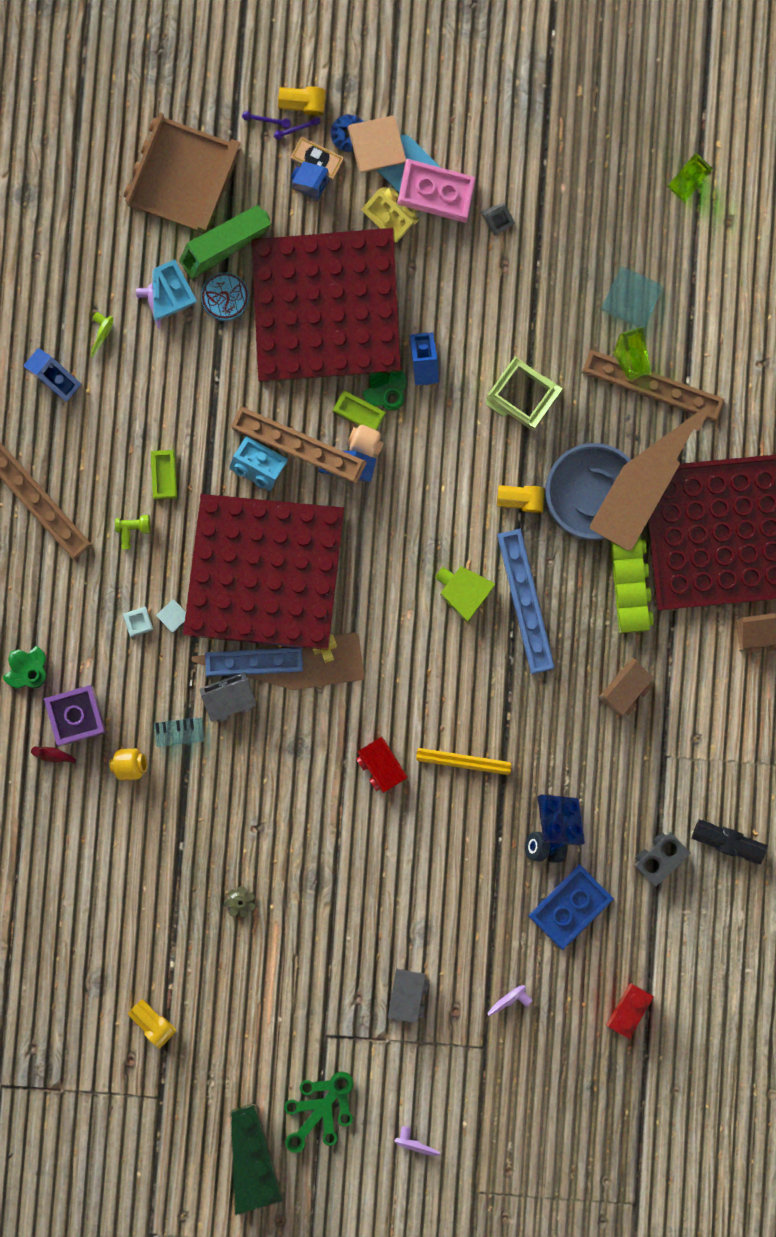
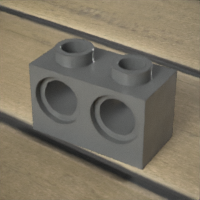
(665, 863)

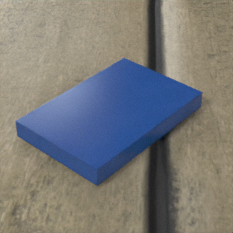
(571, 907)

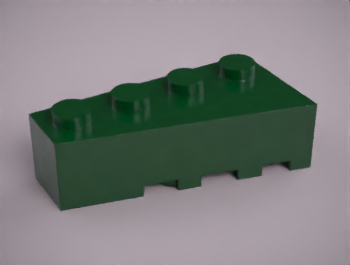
(253, 1167)

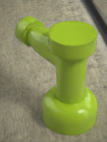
(125, 526)

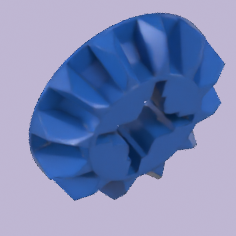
(338, 135)

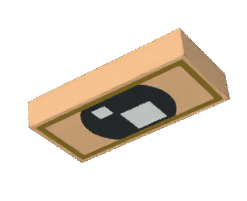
(312, 153)

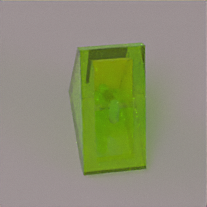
(690, 177)
(632, 353)

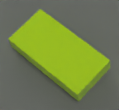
(358, 411)
(164, 474)

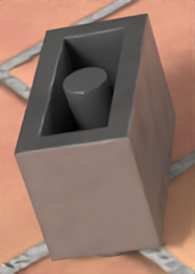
(228, 697)
(407, 995)

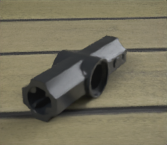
(729, 842)

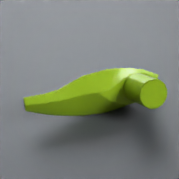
(104, 329)

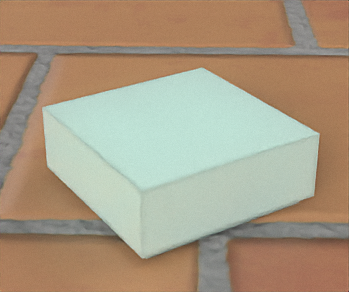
(172, 616)
(138, 621)

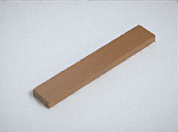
(653, 386)
(298, 445)
(41, 505)

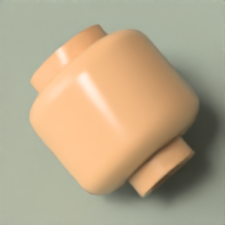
(365, 441)

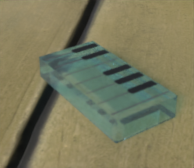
(179, 732)

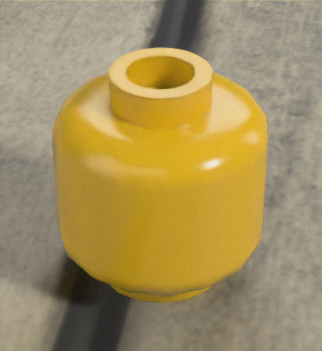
(128, 764)

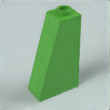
(223, 241)

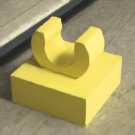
(327, 654)

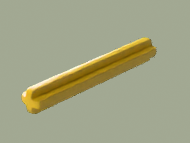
(463, 761)

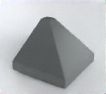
(498, 218)

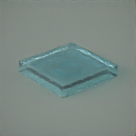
(632, 297)

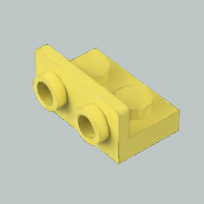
(386, 213)

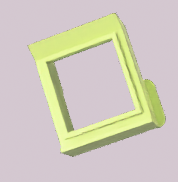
(504, 408)

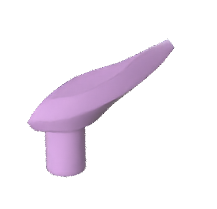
(148, 293)
(510, 998)
(405, 1142)

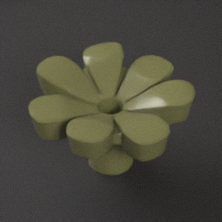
(237, 896)

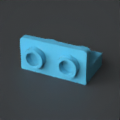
(257, 463)

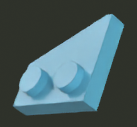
(170, 290)

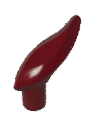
(52, 754)

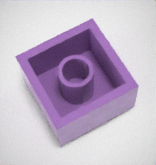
(75, 715)

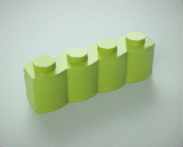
(630, 587)

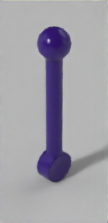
(286, 123)
(278, 135)

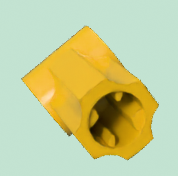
(309, 100)
(528, 498)
(156, 1028)

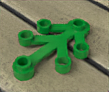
(321, 1108)

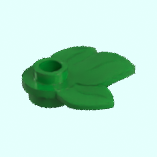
(384, 386)
(23, 666)

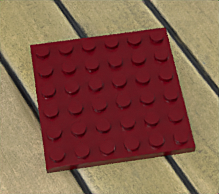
(326, 305)
(716, 534)
(264, 572)

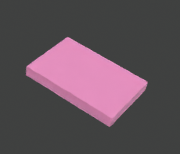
(436, 190)

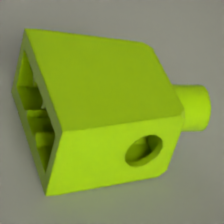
(464, 590)

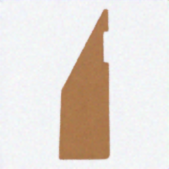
(642, 486)
(344, 668)

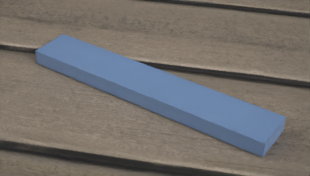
(525, 601)

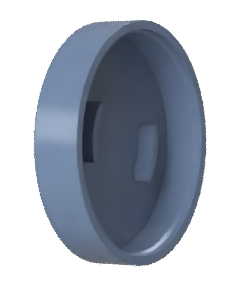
(580, 485)

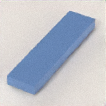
(254, 662)

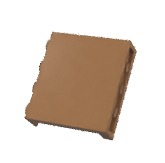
(182, 174)

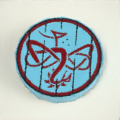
(225, 296)

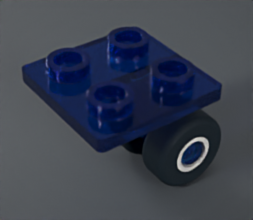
(560, 827)

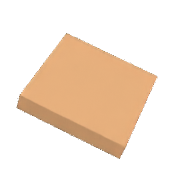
(377, 144)

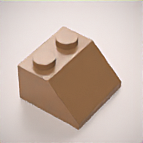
(756, 633)
(626, 688)

